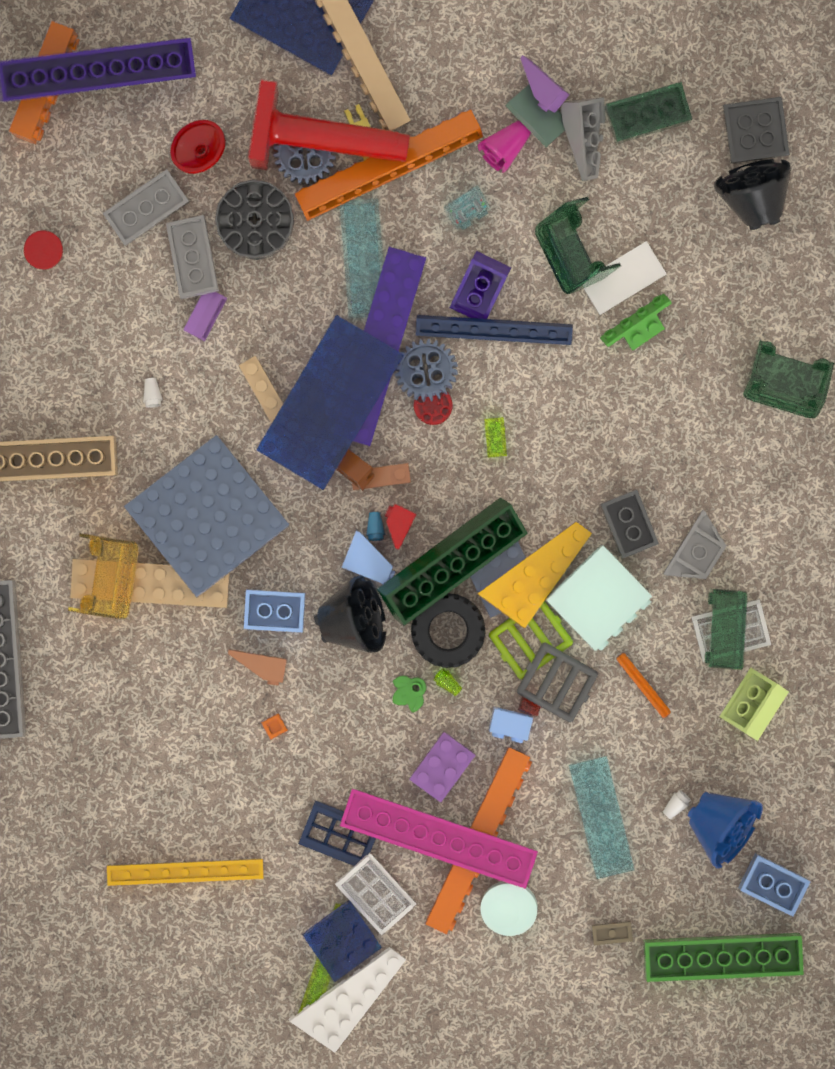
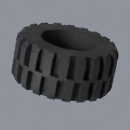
(467, 649)

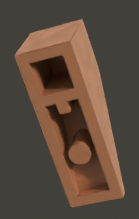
(388, 476)
(264, 666)

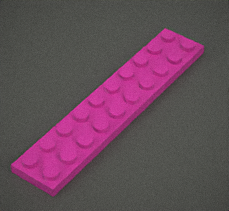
(439, 838)

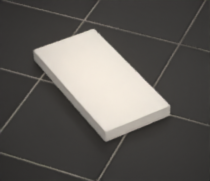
(637, 271)

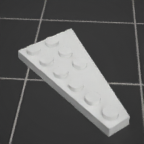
(343, 1006)

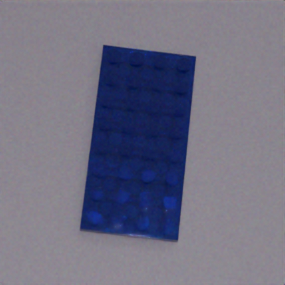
(330, 402)

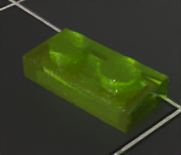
(495, 437)

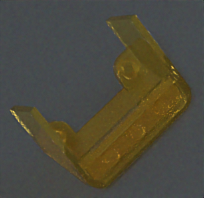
(112, 577)

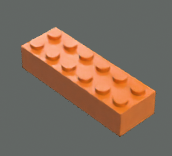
(35, 111)

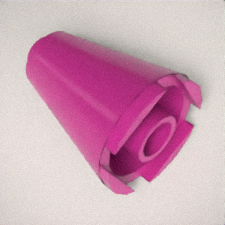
(504, 145)

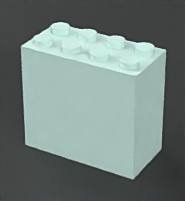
(599, 598)

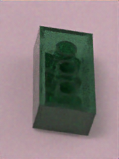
(648, 113)

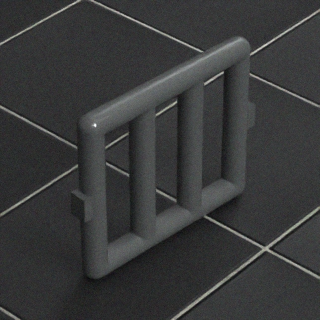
(538, 698)

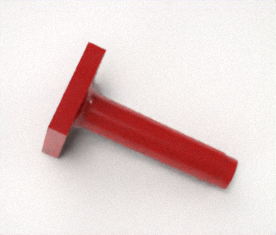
(313, 133)

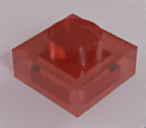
(529, 707)

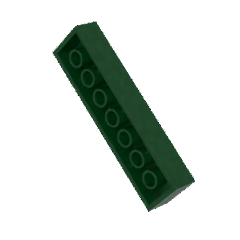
(452, 561)

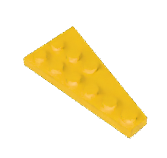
(529, 583)

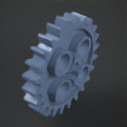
(287, 155)
(444, 367)

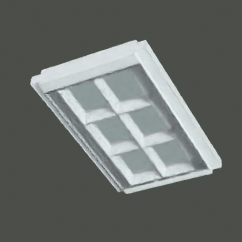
(755, 634)
(375, 893)

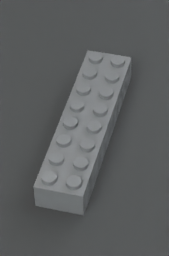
(11, 684)

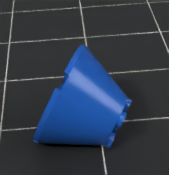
(723, 824)

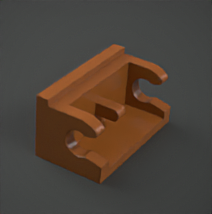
(355, 470)

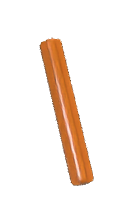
(643, 685)

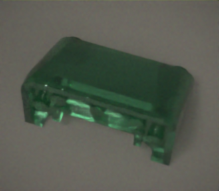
(788, 382)

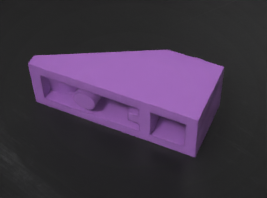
(543, 87)

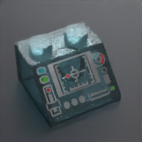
(467, 208)

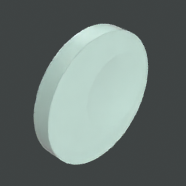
(509, 909)

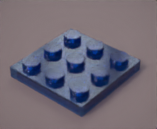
(341, 941)

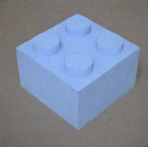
(510, 724)

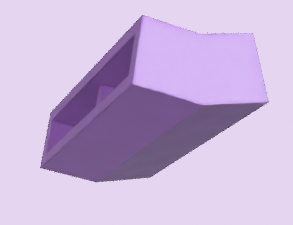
(205, 315)

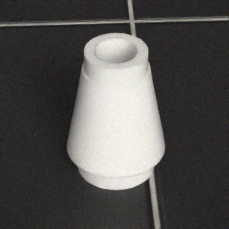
(152, 394)
(677, 803)

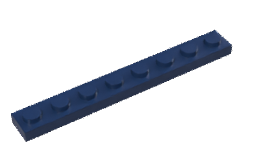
(494, 329)

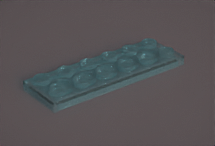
(361, 253)
(601, 817)

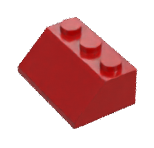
(399, 523)

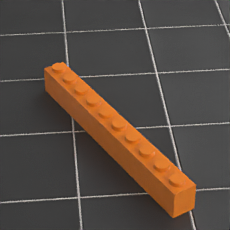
(374, 172)
(486, 820)

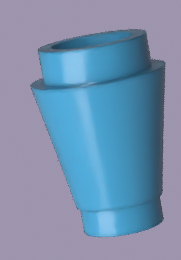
(375, 527)

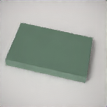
(542, 124)

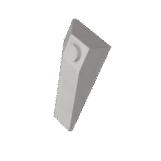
(582, 127)

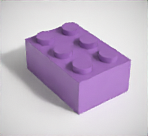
(442, 766)

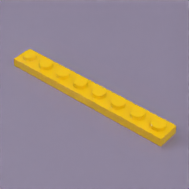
(185, 872)

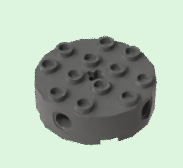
(241, 205)

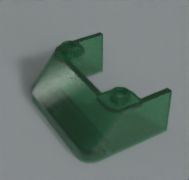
(565, 250)
(727, 629)

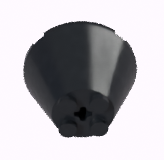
(757, 192)
(353, 617)

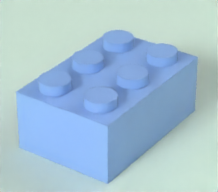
(274, 611)
(774, 884)

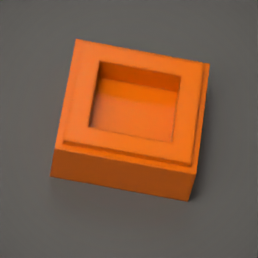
(274, 726)

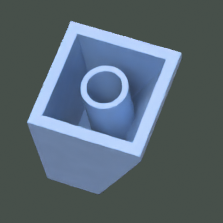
(367, 560)

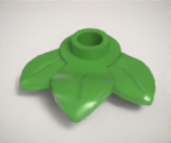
(407, 694)

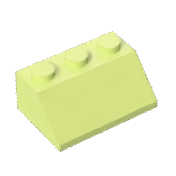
(754, 704)

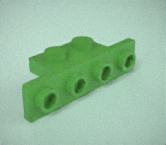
(639, 326)

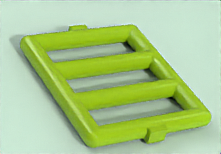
(509, 624)

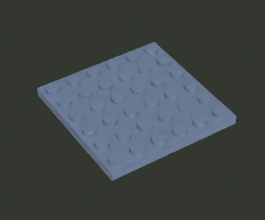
(206, 516)

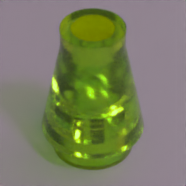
(447, 682)

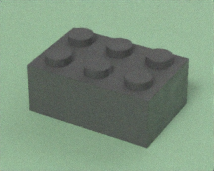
(629, 524)

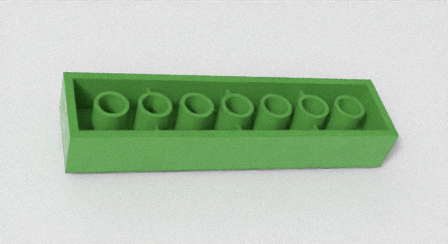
(723, 957)

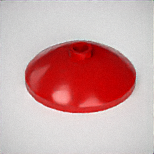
(192, 141)

